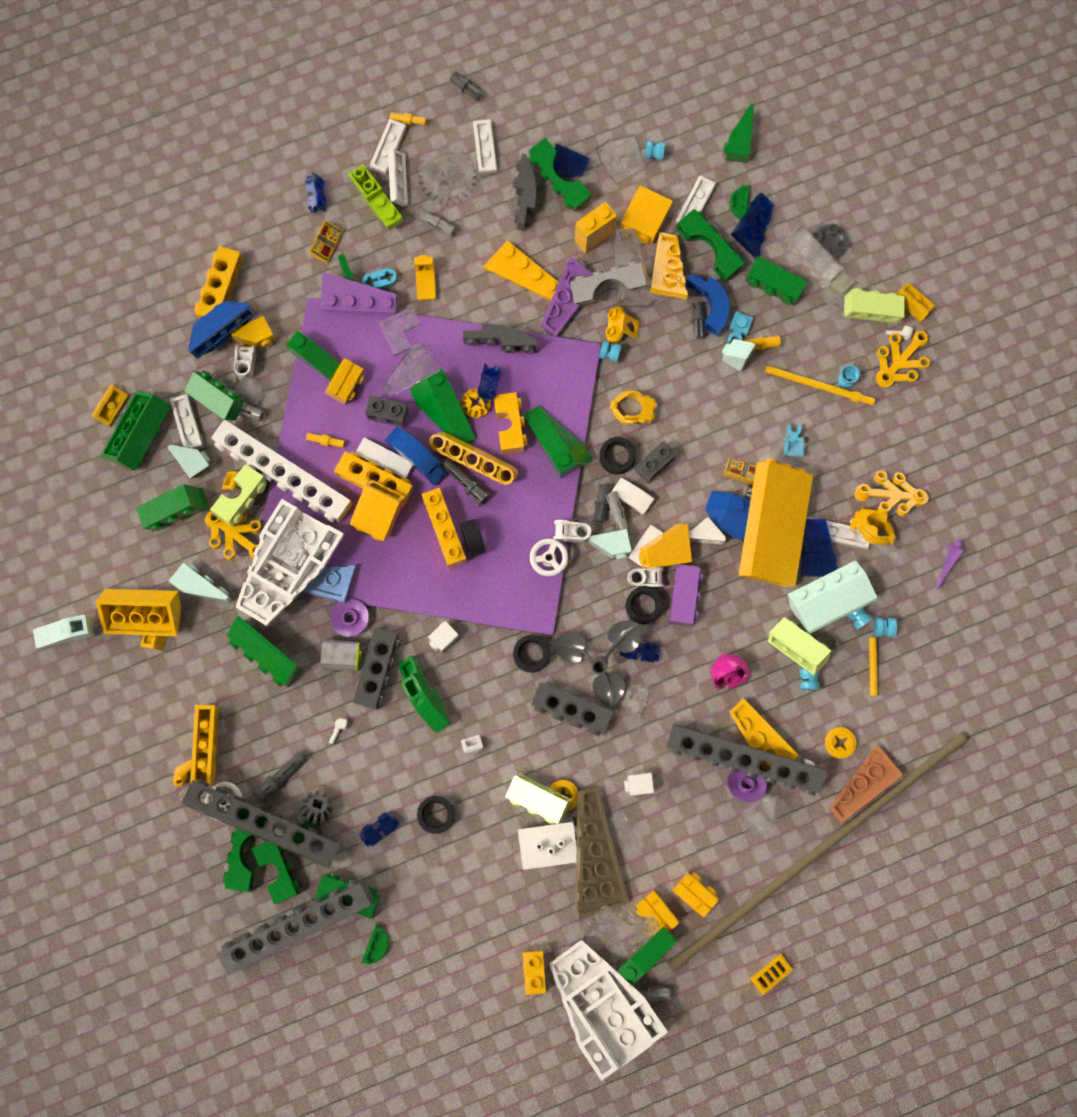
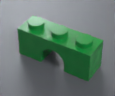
(285, 886)

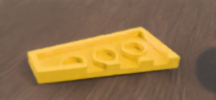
(516, 267)
(760, 733)

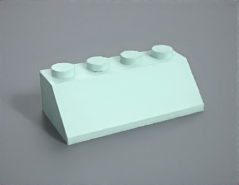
(832, 597)

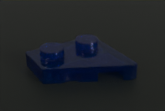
(569, 163)

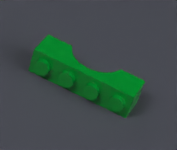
(574, 193)
(696, 228)
(239, 875)

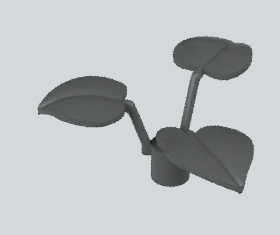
(605, 686)

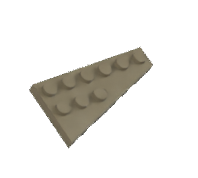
(597, 866)

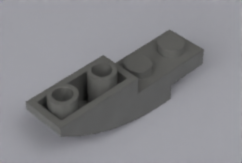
(526, 190)
(509, 338)

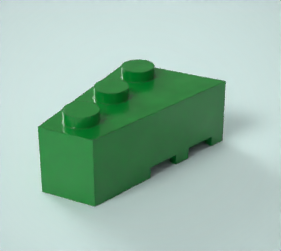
(172, 507)

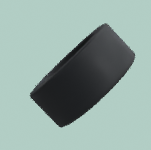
(617, 469)
(472, 538)
(640, 591)
(531, 639)
(450, 816)

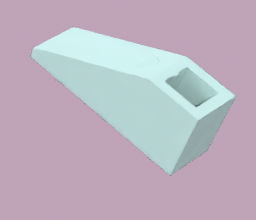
(194, 585)
(64, 631)

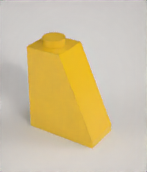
(668, 548)

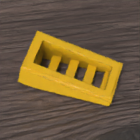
(760, 973)

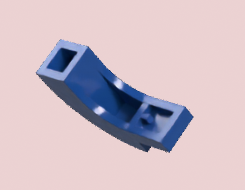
(717, 299)
(416, 454)

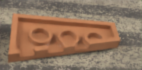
(867, 783)

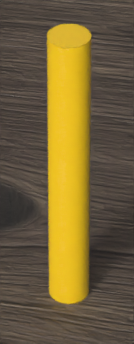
(873, 666)

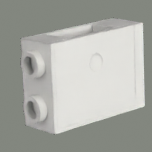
(548, 845)

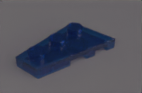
(752, 225)
(817, 549)

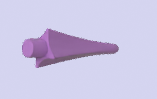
(953, 554)

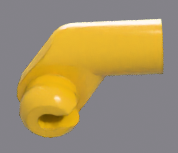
(181, 773)

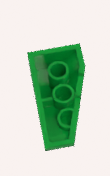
(440, 404)
(559, 445)

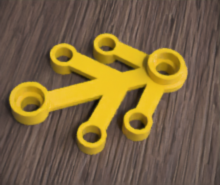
(899, 361)
(915, 496)
(230, 534)

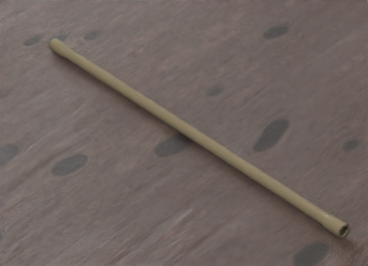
(683, 957)

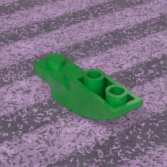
(424, 699)

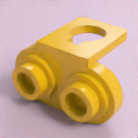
(618, 325)

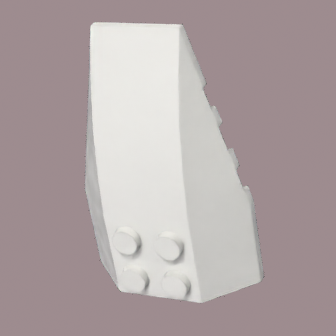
(275, 584)
(604, 1010)

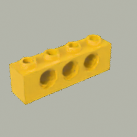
(223, 257)
(350, 461)
(444, 528)
(205, 743)

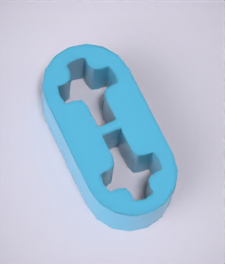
(379, 278)

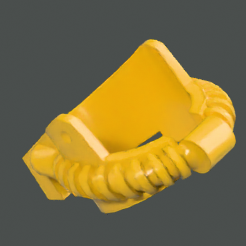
(647, 407)
(870, 532)

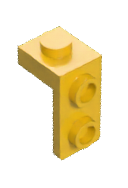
(425, 278)

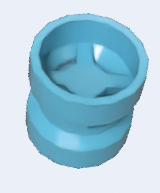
(654, 150)
(614, 351)
(851, 374)
(859, 617)
(885, 627)
(809, 681)

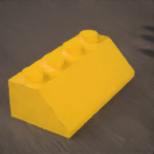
(139, 612)

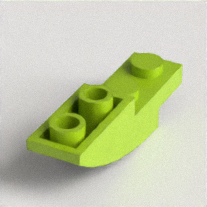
(375, 198)

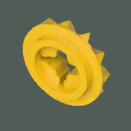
(476, 411)
(849, 744)
(570, 789)

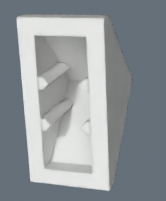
(707, 533)

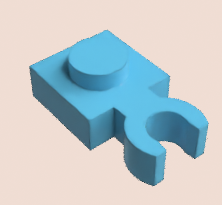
(739, 326)
(787, 448)

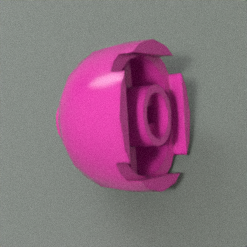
(729, 671)

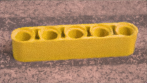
(464, 458)

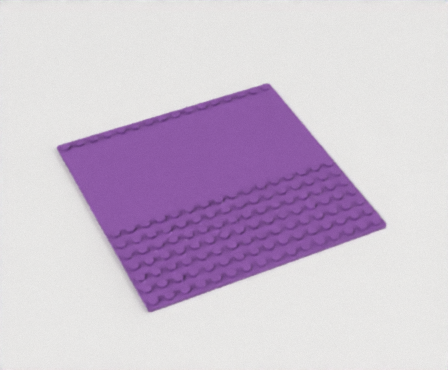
(409, 566)

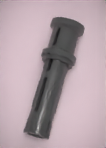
(471, 487)
(274, 785)

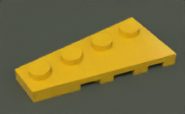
(667, 269)

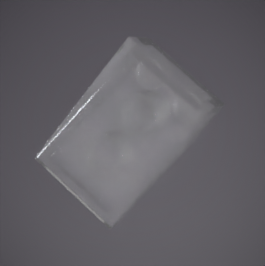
(411, 369)

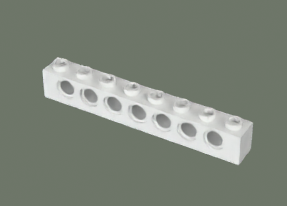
(227, 432)

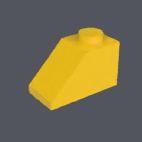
(254, 333)

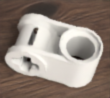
(245, 358)
(567, 531)
(647, 577)

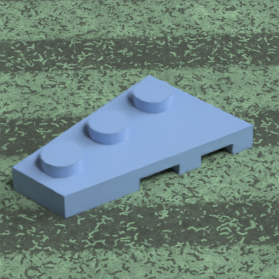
(332, 583)

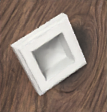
(472, 745)

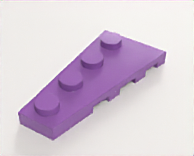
(353, 296)
(562, 302)

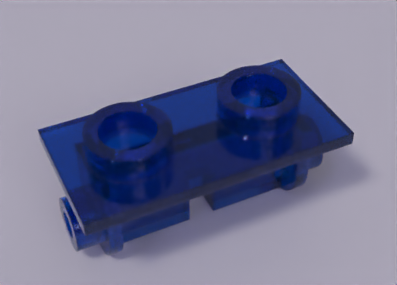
(315, 185)
(488, 387)
(647, 651)
(371, 832)

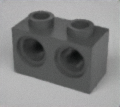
(386, 411)
(655, 462)

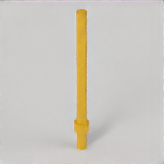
(855, 396)

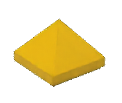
(229, 483)

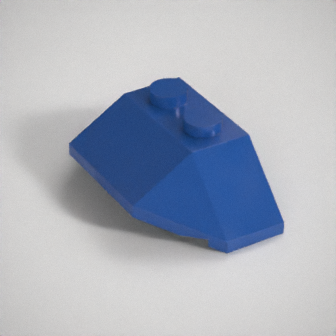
(216, 326)
(729, 513)

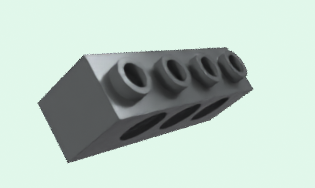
(379, 638)
(601, 714)

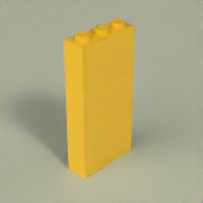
(776, 523)

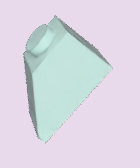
(737, 353)
(190, 459)
(612, 544)

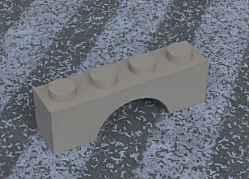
(587, 289)

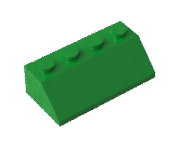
(136, 430)
(263, 652)

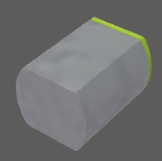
(341, 655)

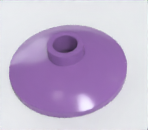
(340, 613)
(756, 786)

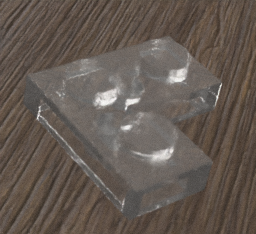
(395, 327)

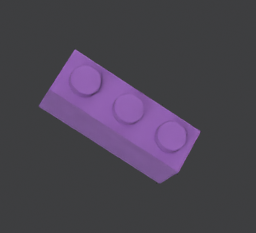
(685, 595)

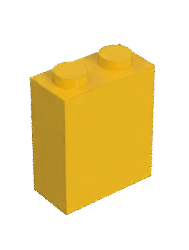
(646, 214)
(595, 227)
(377, 510)

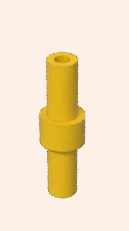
(408, 118)
(325, 440)

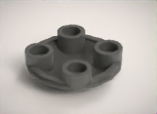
(831, 238)

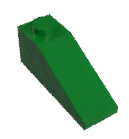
(739, 141)
(312, 355)
(646, 956)

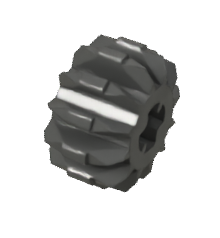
(318, 802)

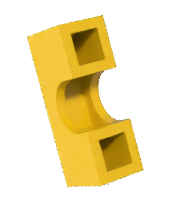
(508, 407)

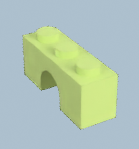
(232, 510)

